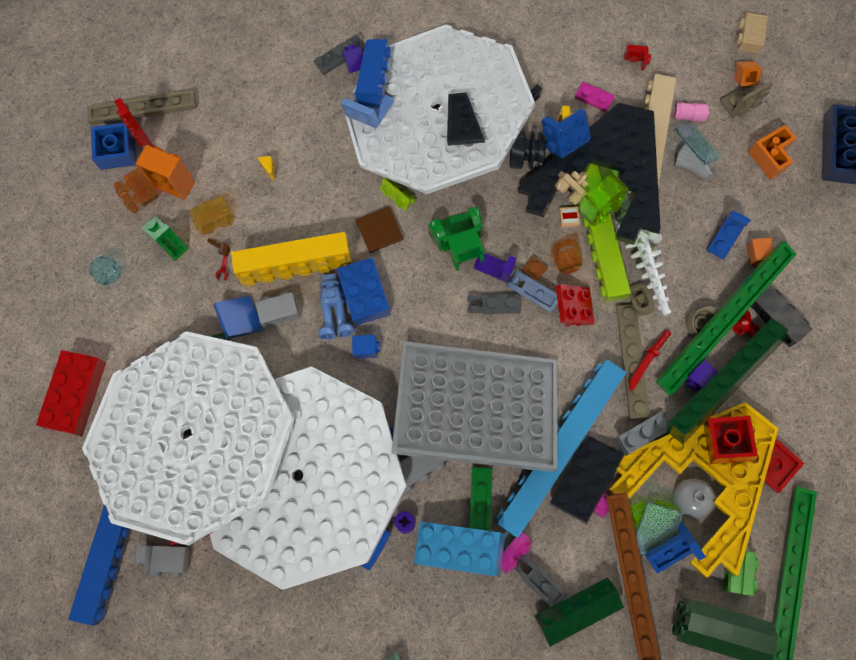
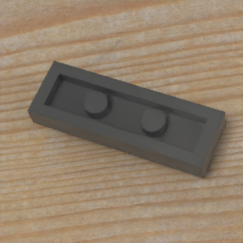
(642, 433)

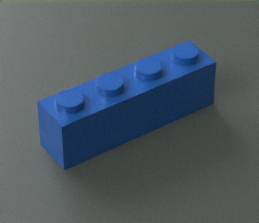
(373, 72)

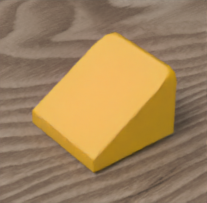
(268, 166)

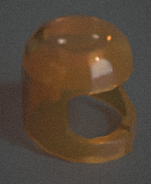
(569, 260)

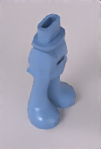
(332, 297)

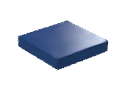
(238, 317)

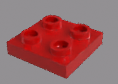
(574, 305)

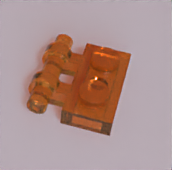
(141, 188)

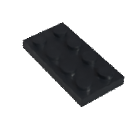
(587, 479)

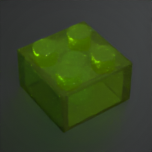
(603, 200)

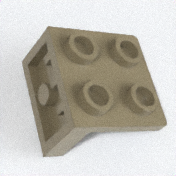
(745, 98)

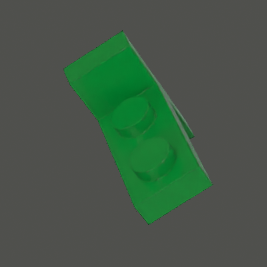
(165, 238)

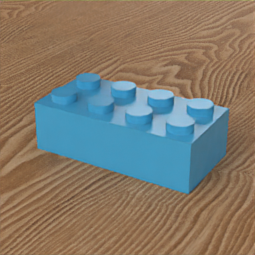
(459, 548)

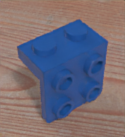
(566, 135)

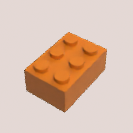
(165, 171)

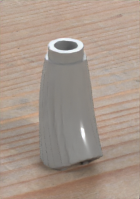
(688, 160)

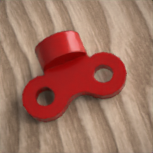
(745, 325)

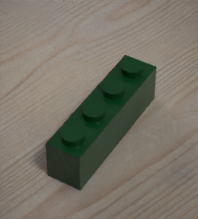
(579, 611)

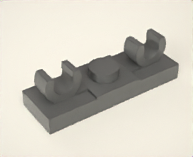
(334, 57)

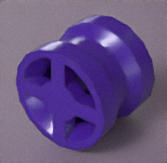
(408, 525)

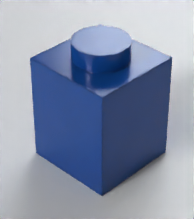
(365, 346)

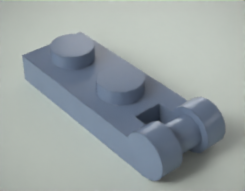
(533, 290)

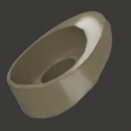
(697, 316)

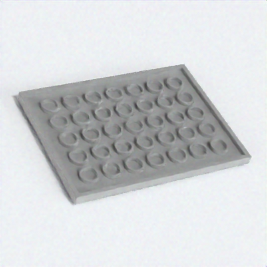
(476, 407)

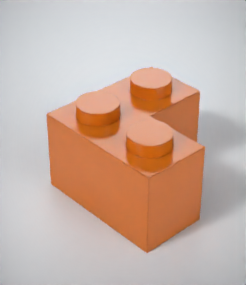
(771, 153)

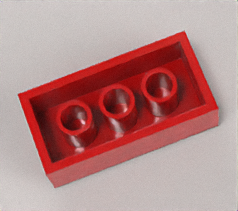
(71, 393)

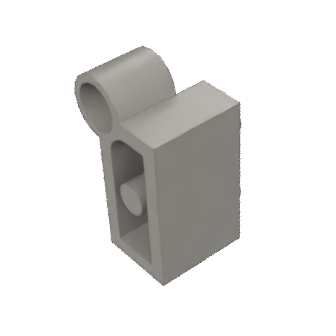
(163, 559)

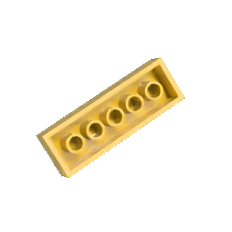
(291, 259)

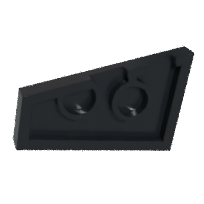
(462, 122)

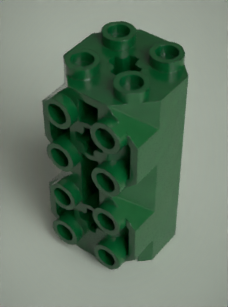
(724, 631)

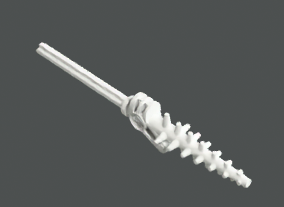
(647, 255)

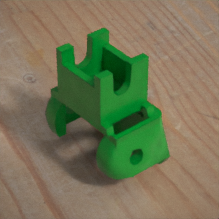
(459, 236)

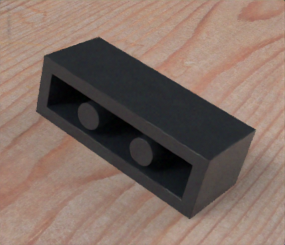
(772, 305)

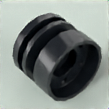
(528, 150)

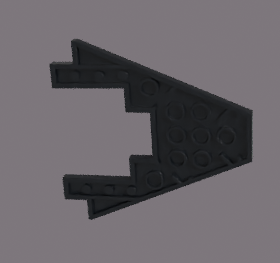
(618, 141)

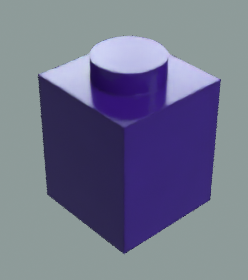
(352, 57)
(700, 376)

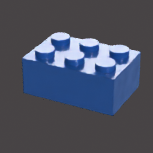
(363, 291)

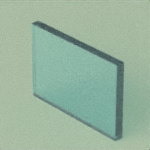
(698, 143)
(656, 526)

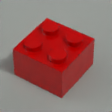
(730, 439)

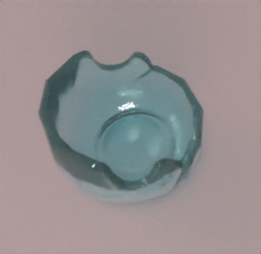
(101, 267)

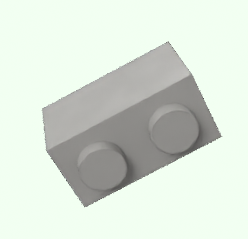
(277, 309)

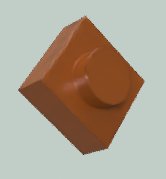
(534, 269)

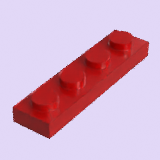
(131, 123)

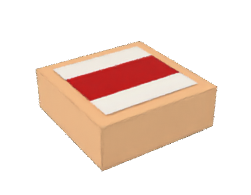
(569, 216)

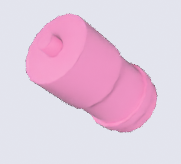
(694, 112)

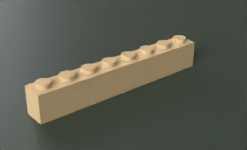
(660, 101)

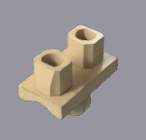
(566, 181)

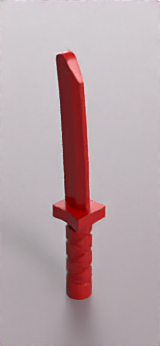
(652, 352)

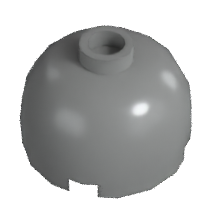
(694, 498)

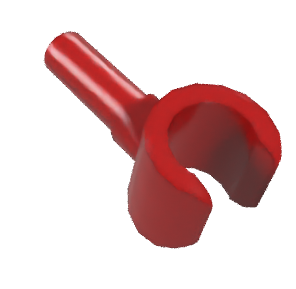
(223, 269)

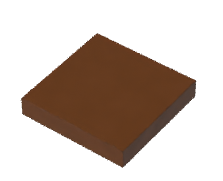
(379, 229)

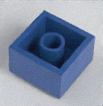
(113, 146)

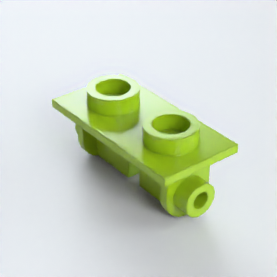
(392, 190)

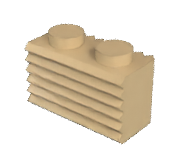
(752, 33)

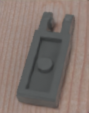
(495, 304)
(541, 583)

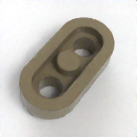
(641, 300)

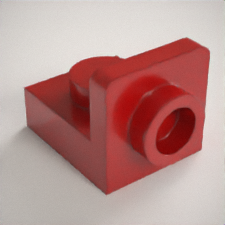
(638, 53)

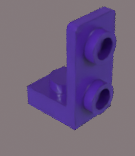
(495, 267)

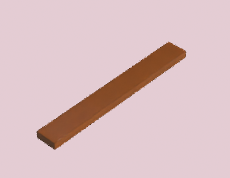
(633, 577)

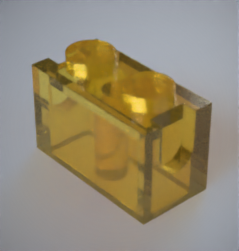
(212, 215)

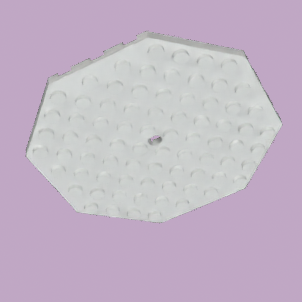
(413, 136)
(197, 483)
(345, 491)

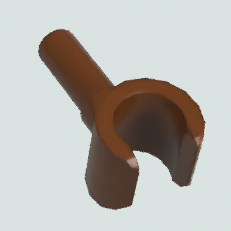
(223, 248)

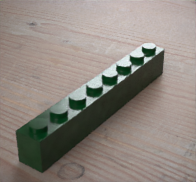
(727, 381)

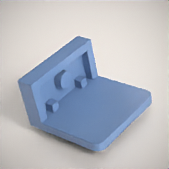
(367, 114)

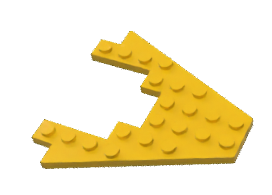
(741, 482)

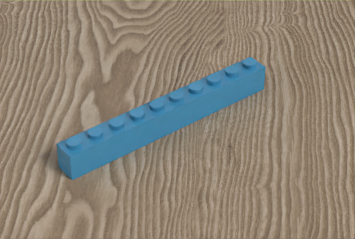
(569, 436)

